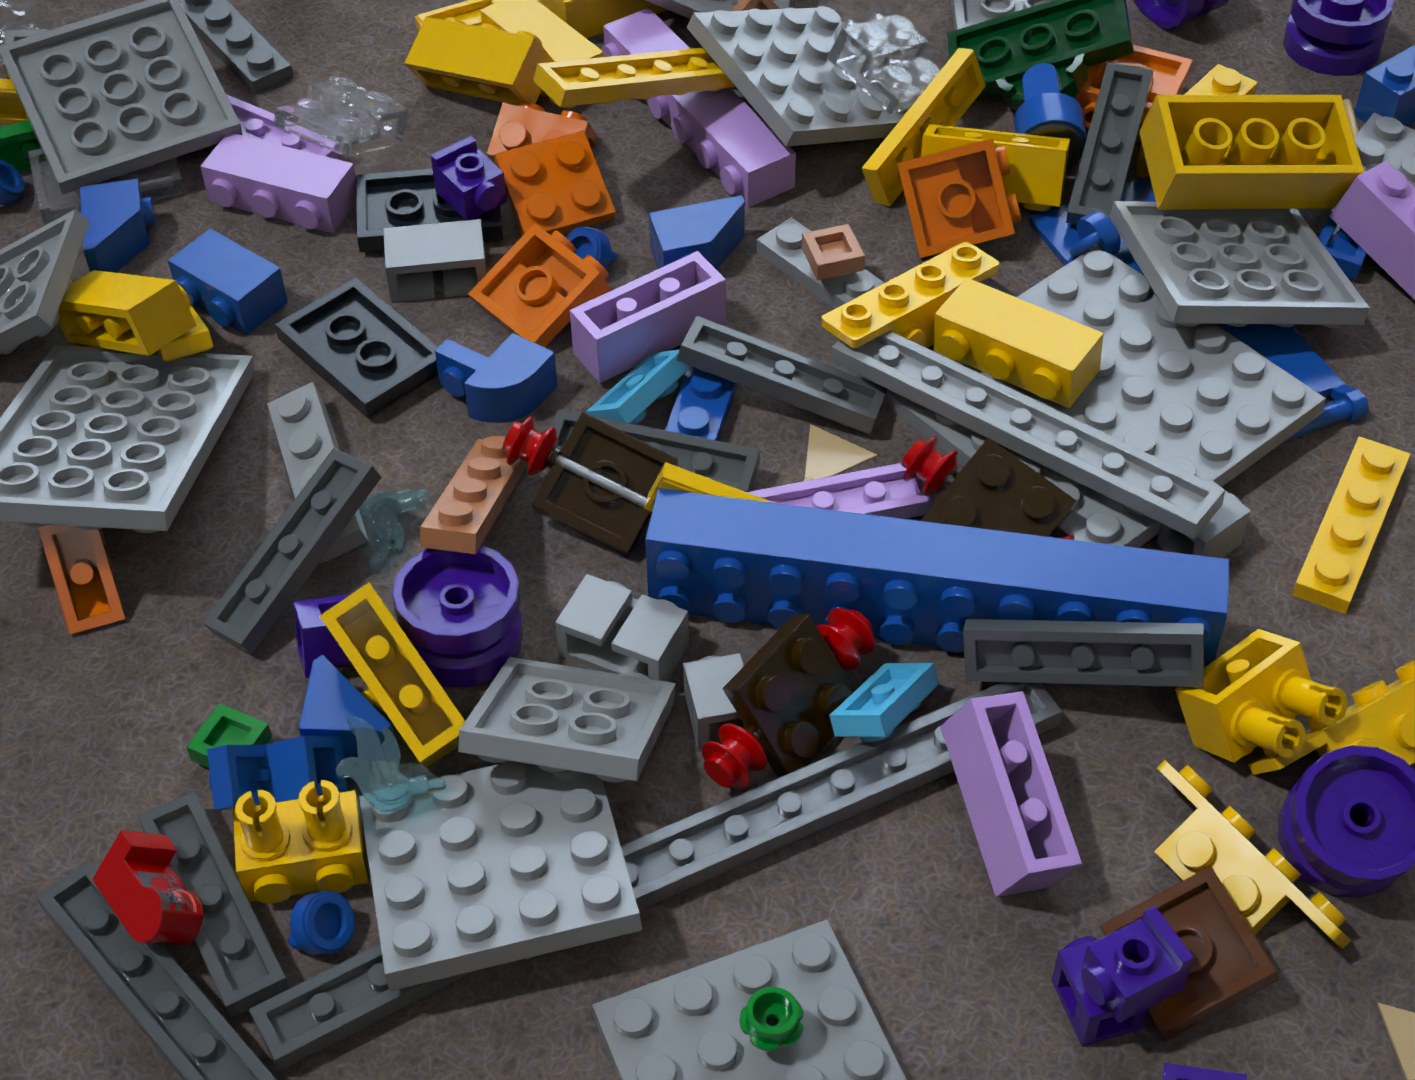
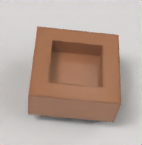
(833, 251)

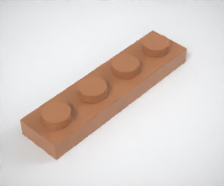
(472, 499)

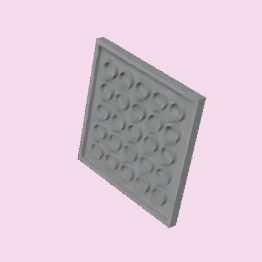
(1160, 387)

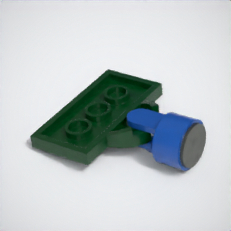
(1044, 60)

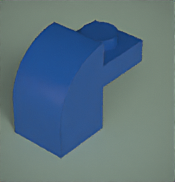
(500, 386)
(275, 767)

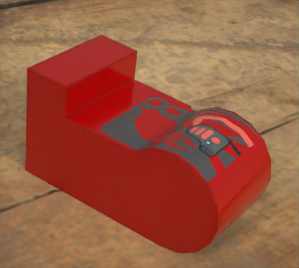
(147, 891)

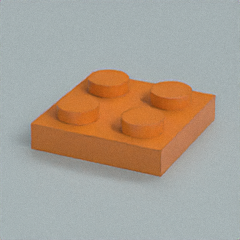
(555, 184)

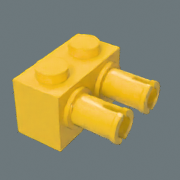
(1254, 699)
(299, 843)

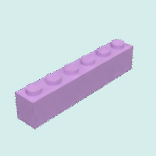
(713, 124)

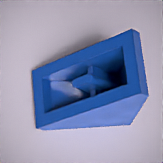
(331, 702)

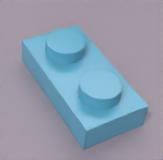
(648, 381)
(884, 700)

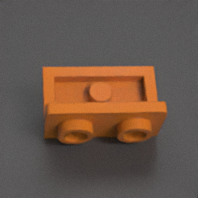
(531, 124)

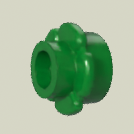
(772, 1003)

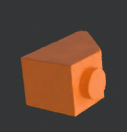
(82, 576)

